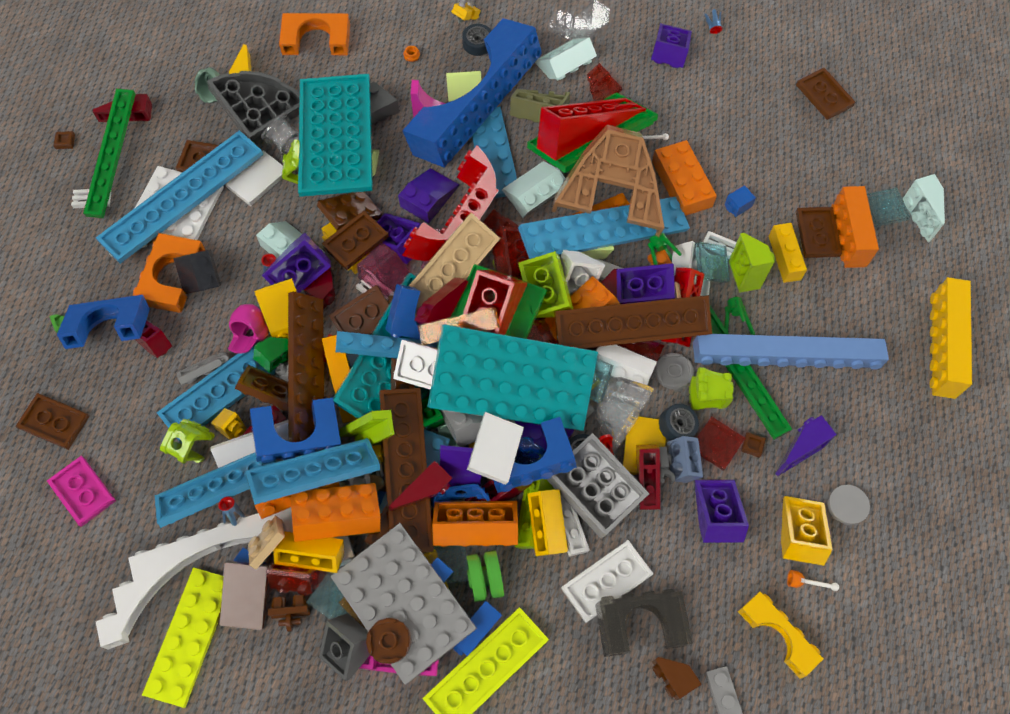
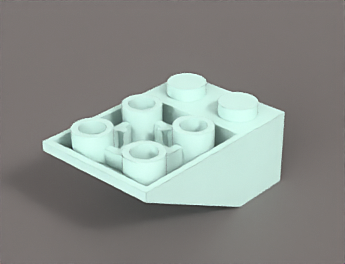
(926, 205)

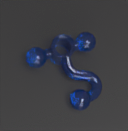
(528, 452)

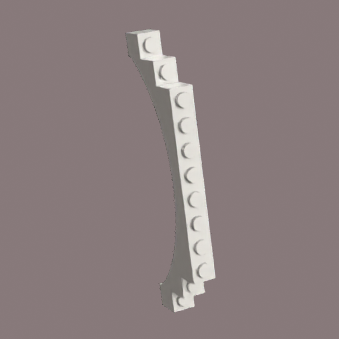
(157, 566)

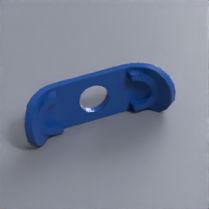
(471, 490)

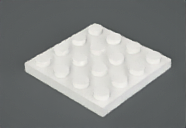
(193, 222)

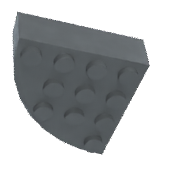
(254, 100)

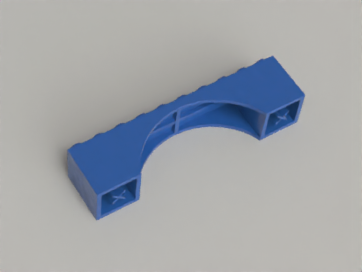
(443, 129)

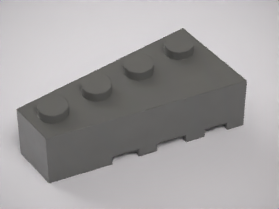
(382, 103)

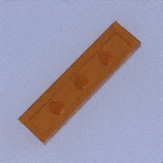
(479, 320)

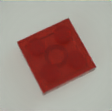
(718, 443)

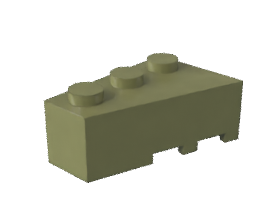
(528, 103)

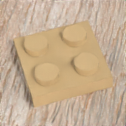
(263, 544)

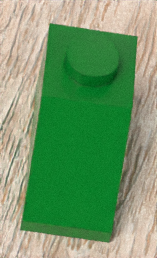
(271, 352)
(431, 417)

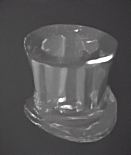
(281, 134)

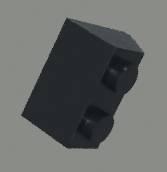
(197, 272)

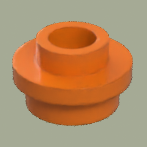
(411, 50)

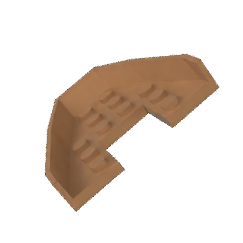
(617, 159)

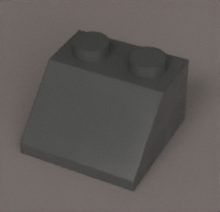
(344, 645)

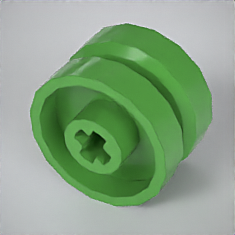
(484, 576)

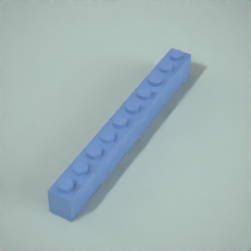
(790, 350)

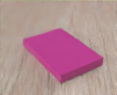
(81, 491)

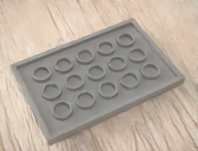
(401, 584)

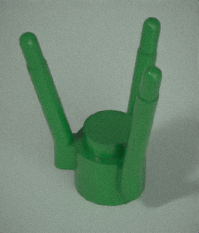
(659, 244)
(736, 308)

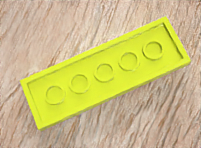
(186, 640)
(487, 666)

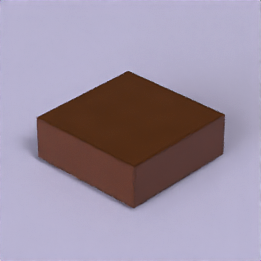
(64, 140)
(753, 444)

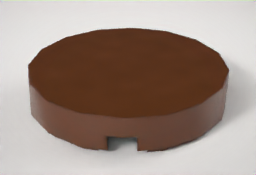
(388, 641)

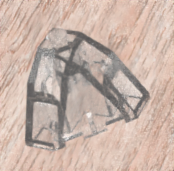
(580, 26)
(621, 408)

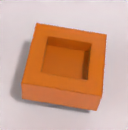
(662, 258)

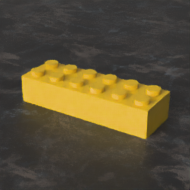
(951, 338)

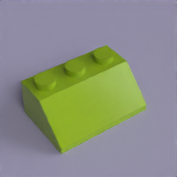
(750, 263)
(549, 274)

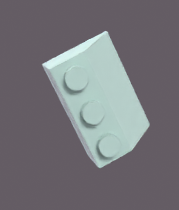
(567, 58)
(534, 188)
(277, 237)

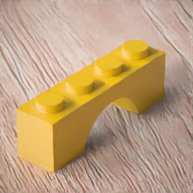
(800, 655)

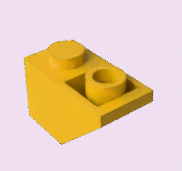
(229, 424)

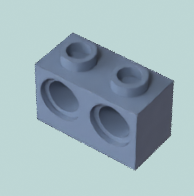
(685, 459)

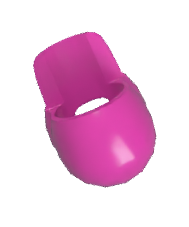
(241, 321)

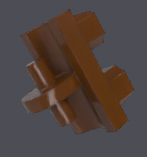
(280, 610)

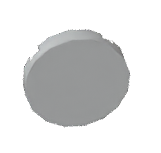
(674, 371)
(848, 505)

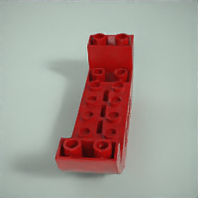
(481, 178)

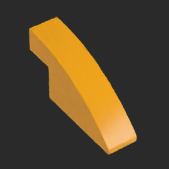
(338, 370)

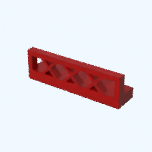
(685, 278)

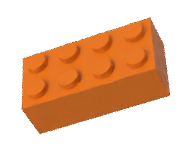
(684, 177)
(855, 227)
(589, 295)
(335, 512)
(475, 523)

